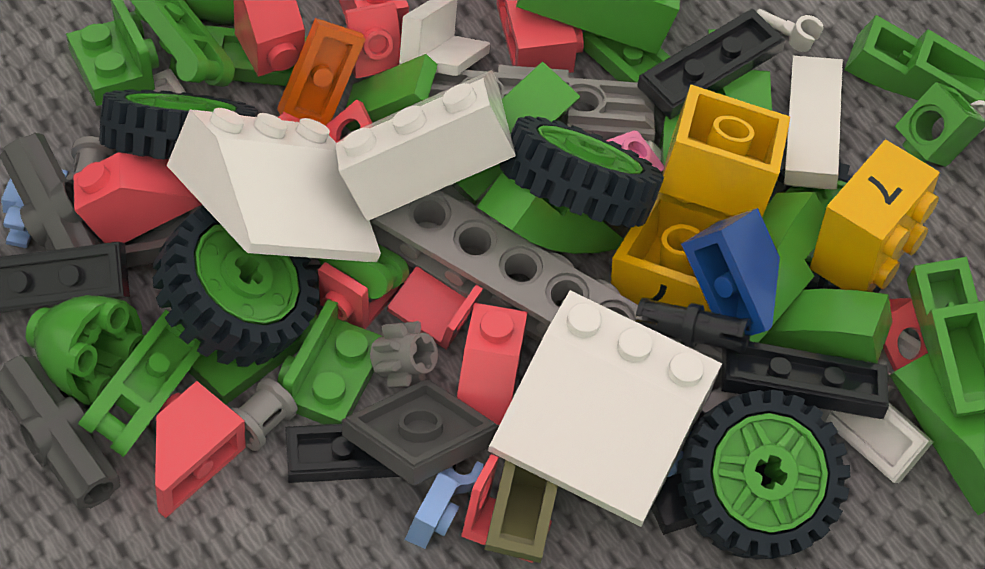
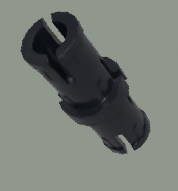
(694, 325)

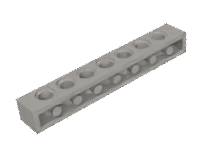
(505, 253)

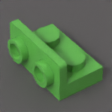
(114, 54)
(329, 367)

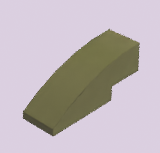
(521, 514)

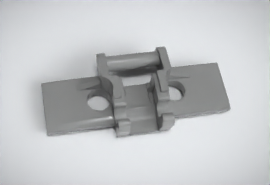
(618, 104)

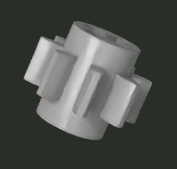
(403, 354)

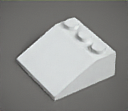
(426, 146)
(272, 185)
(605, 407)

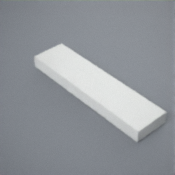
(814, 123)

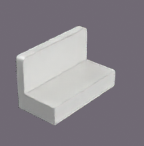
(432, 31)

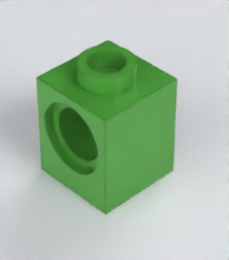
(960, 119)

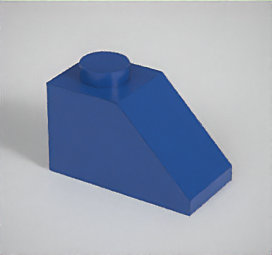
(737, 268)

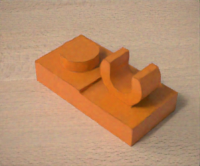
(321, 72)

